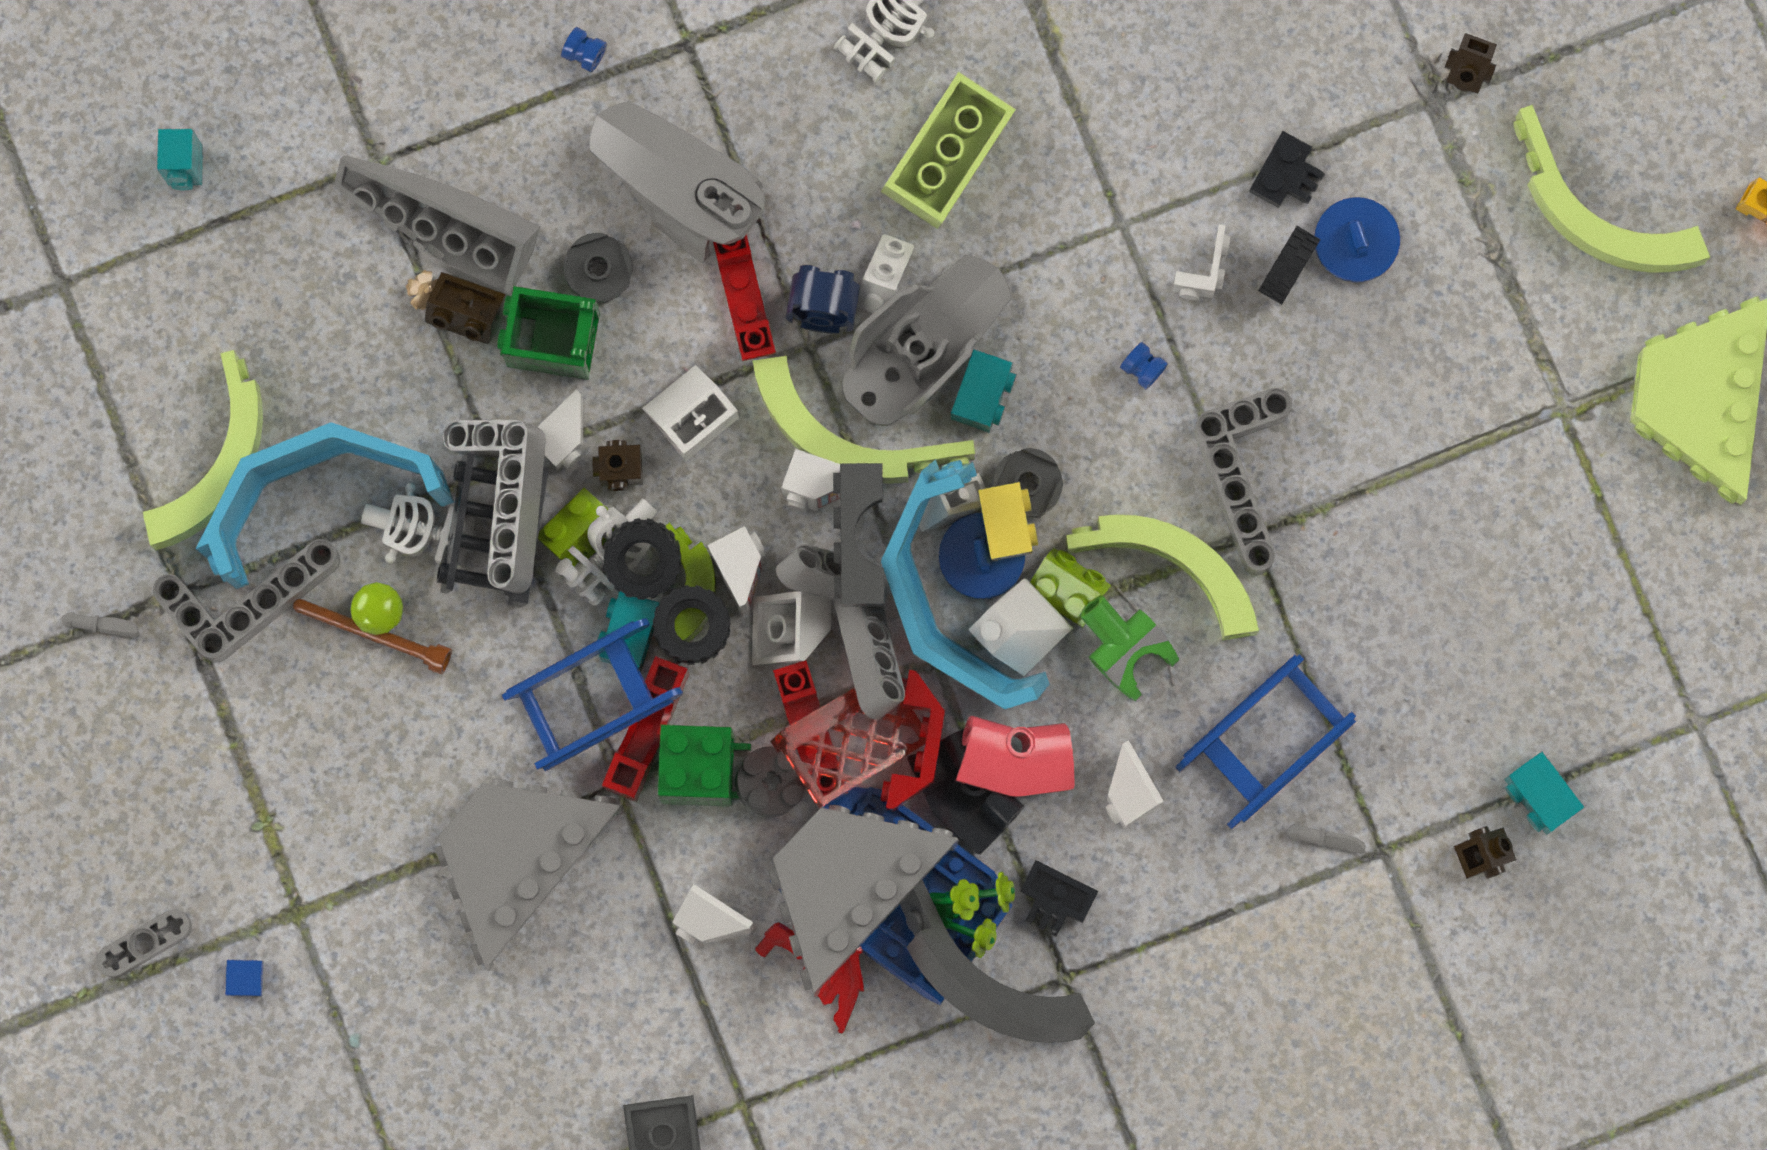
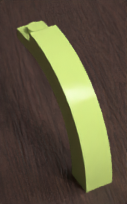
(193, 510)
(1186, 551)

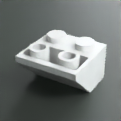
(691, 412)

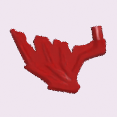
(845, 982)

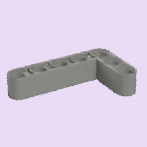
(1235, 474)
(509, 492)
(249, 604)
(862, 629)

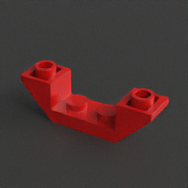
(744, 299)
(800, 700)
(903, 787)

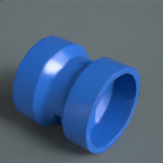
(583, 49)
(1144, 365)

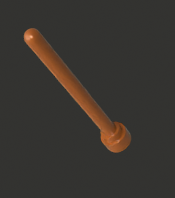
(434, 657)

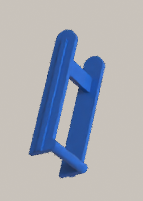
(629, 677)
(1232, 767)

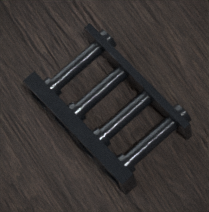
(447, 572)

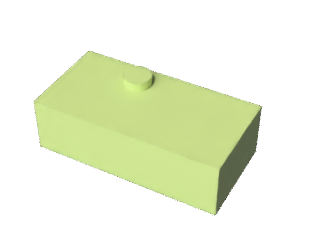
(948, 150)

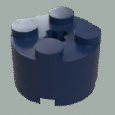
(823, 299)

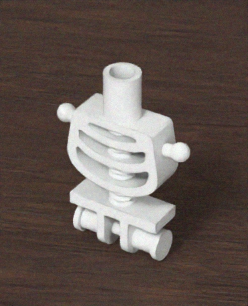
(902, 9)
(389, 519)
(588, 572)

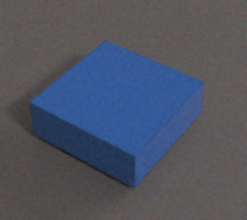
(244, 978)

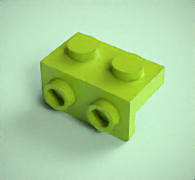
(571, 527)
(1068, 584)

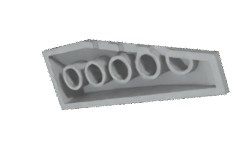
(454, 226)

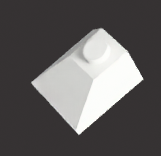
(788, 626)
(1021, 628)
(1131, 790)
(709, 919)

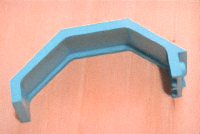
(287, 458)
(915, 610)

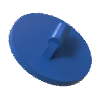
(1357, 239)
(968, 564)

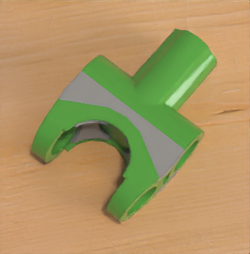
(1124, 643)

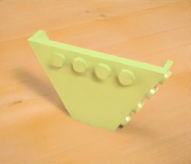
(1703, 395)

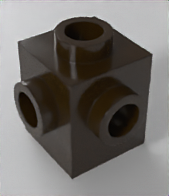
(1471, 64)
(627, 474)
(1485, 853)

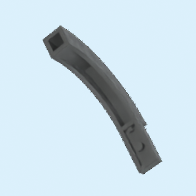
(980, 996)

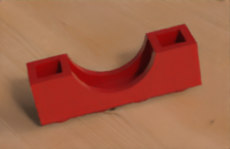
(642, 741)

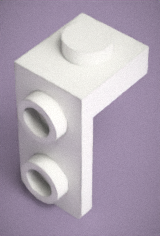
(884, 272)
(1192, 285)

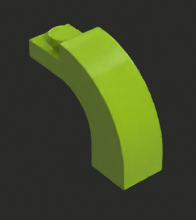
(698, 572)

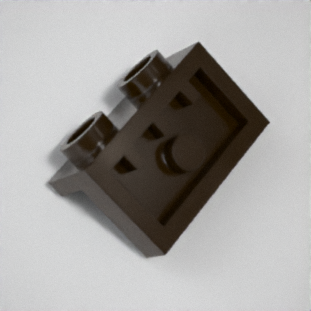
(463, 308)

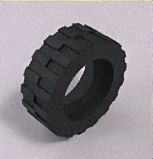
(1289, 265)
(642, 532)
(683, 599)

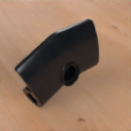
(971, 815)

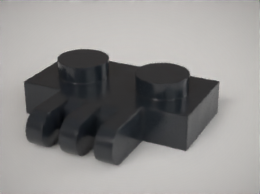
(1286, 172)
(1056, 897)

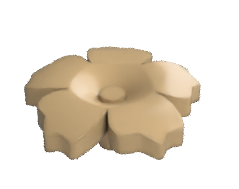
(420, 289)

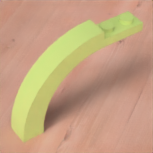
(1592, 234)
(811, 437)

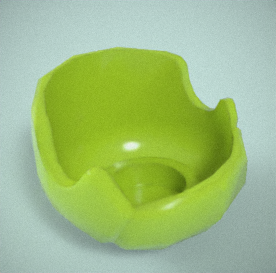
(376, 608)

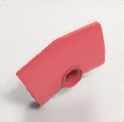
(993, 764)

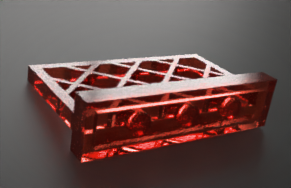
(828, 718)

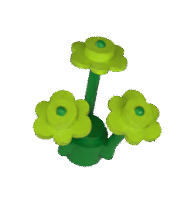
(964, 900)

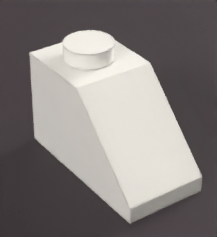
(564, 433)
(952, 505)

